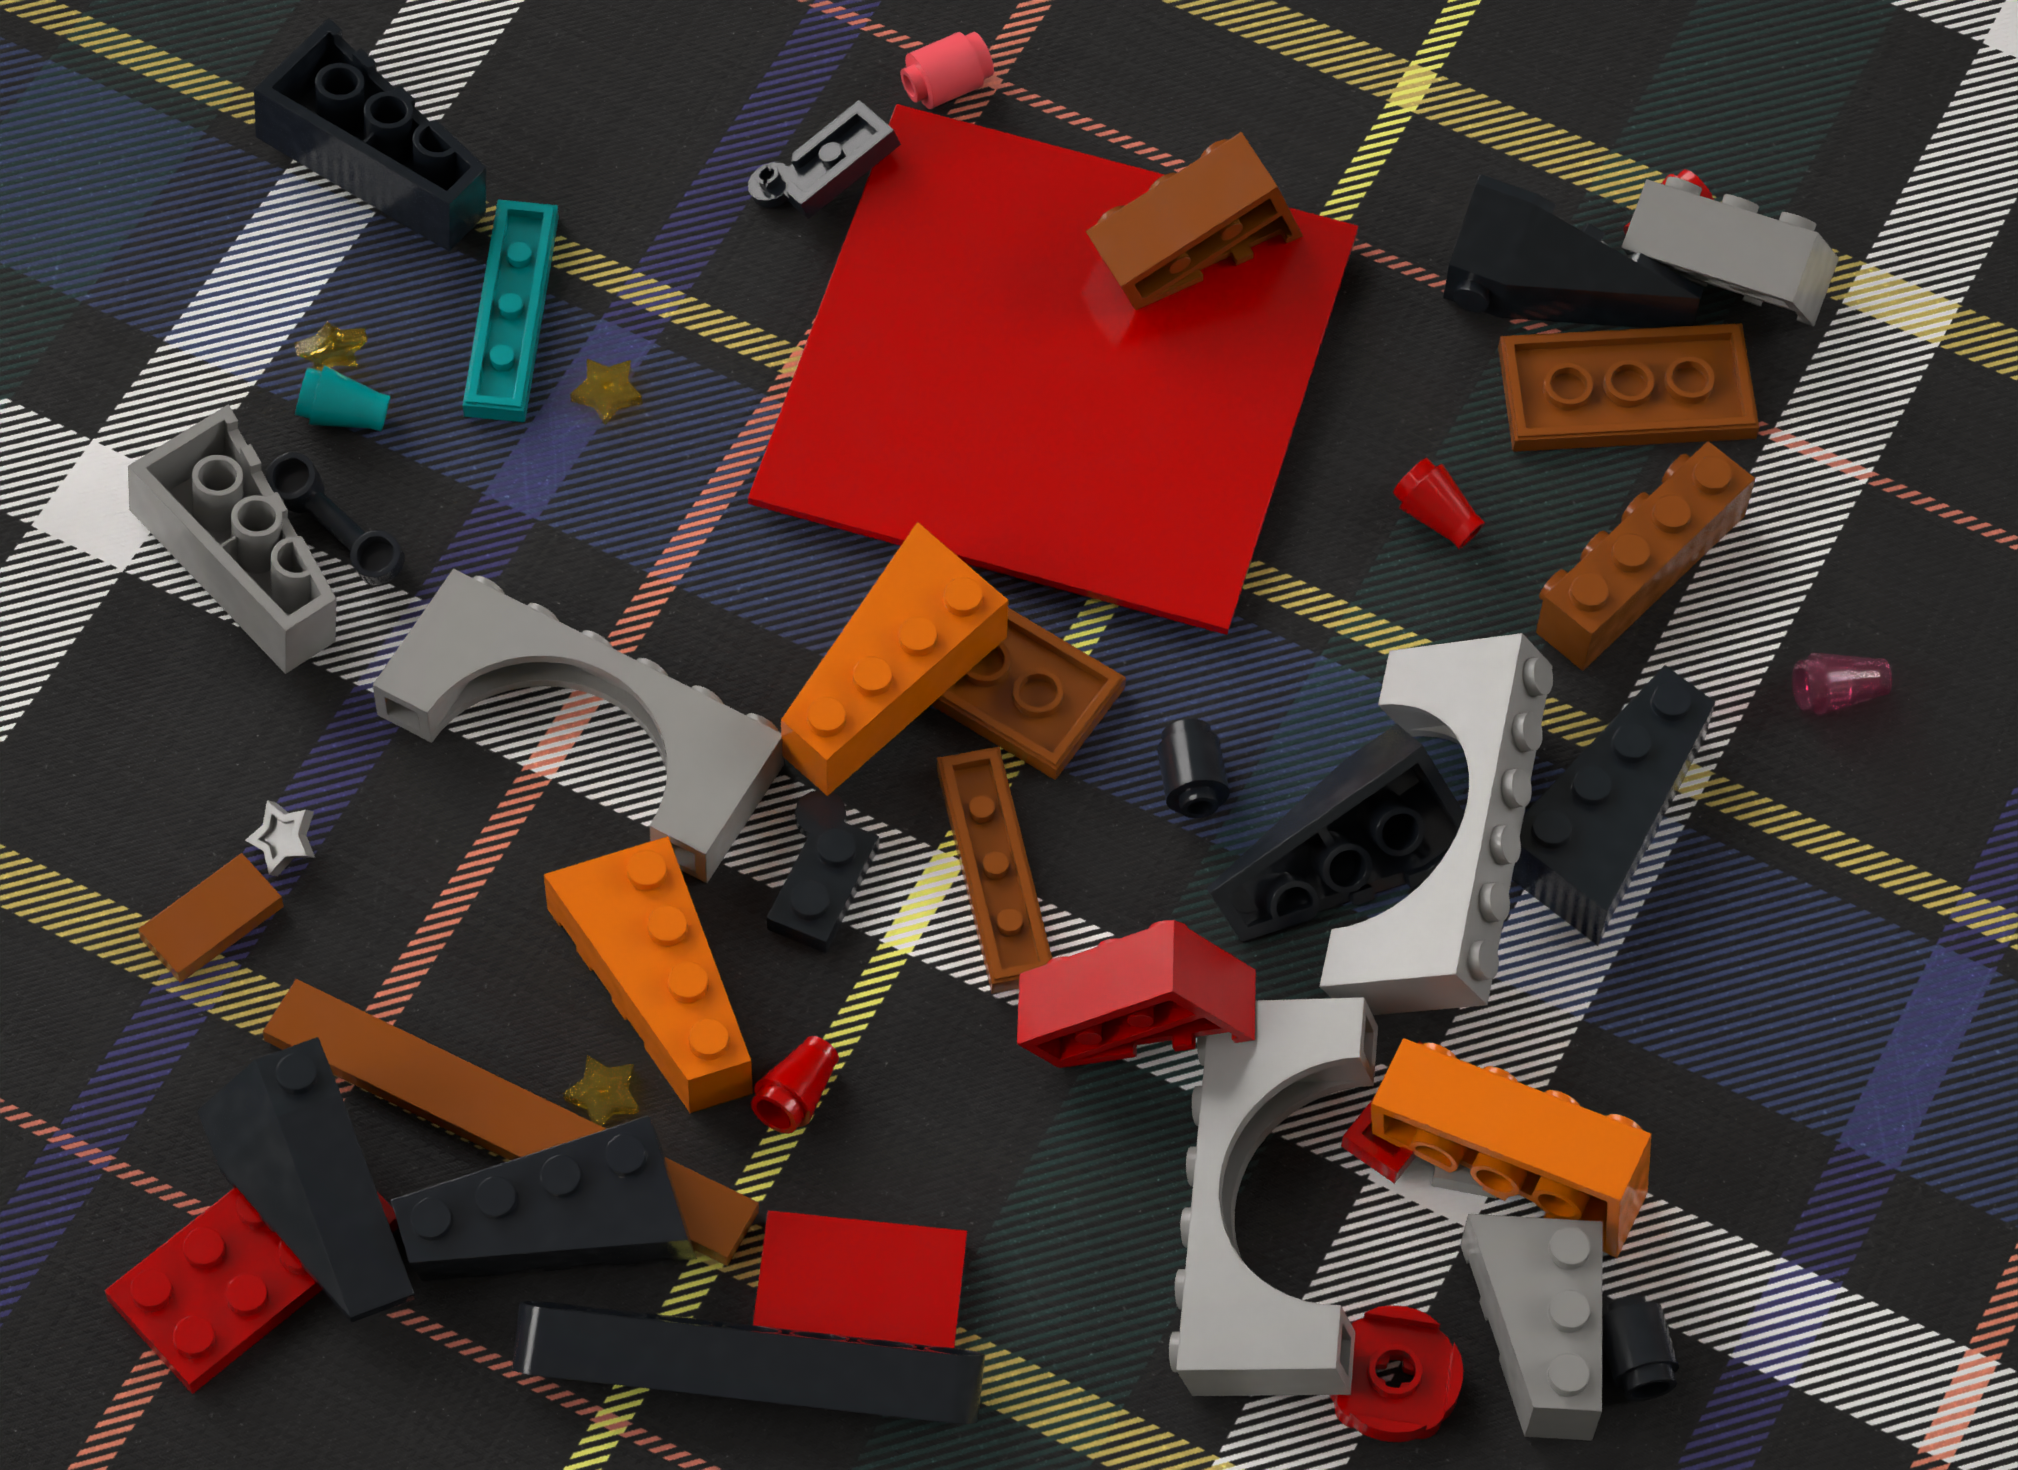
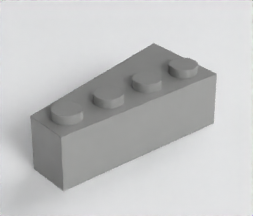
(235, 537)

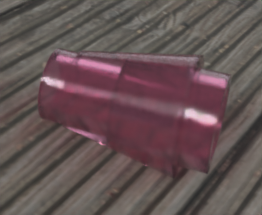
(1838, 681)

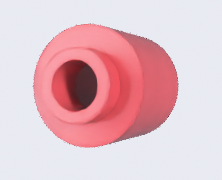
(947, 69)

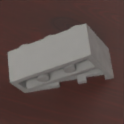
(1733, 246)
(1546, 1315)

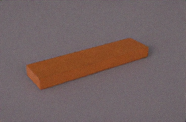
(994, 865)

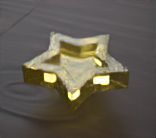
(331, 346)
(607, 389)
(603, 1091)

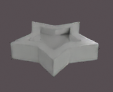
(282, 837)

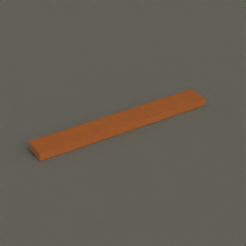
(480, 1103)

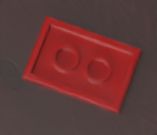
(861, 1278)

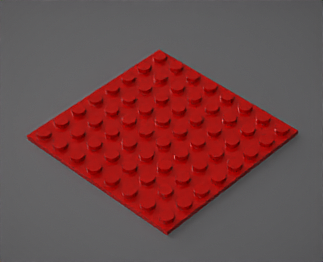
(1019, 402)

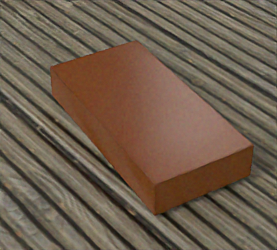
(210, 917)

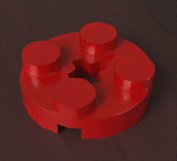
(1416, 1406)

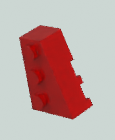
(1132, 994)

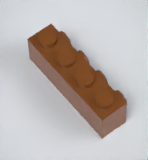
(1644, 554)

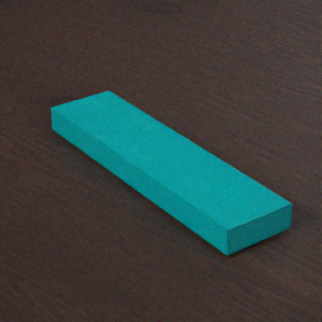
(510, 311)

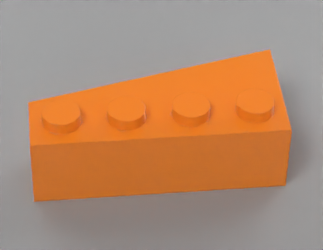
(893, 659)
(651, 954)
(1515, 1138)

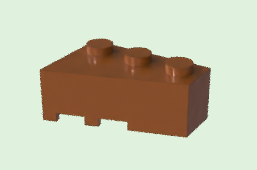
(1193, 221)

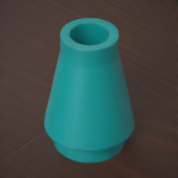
(339, 401)

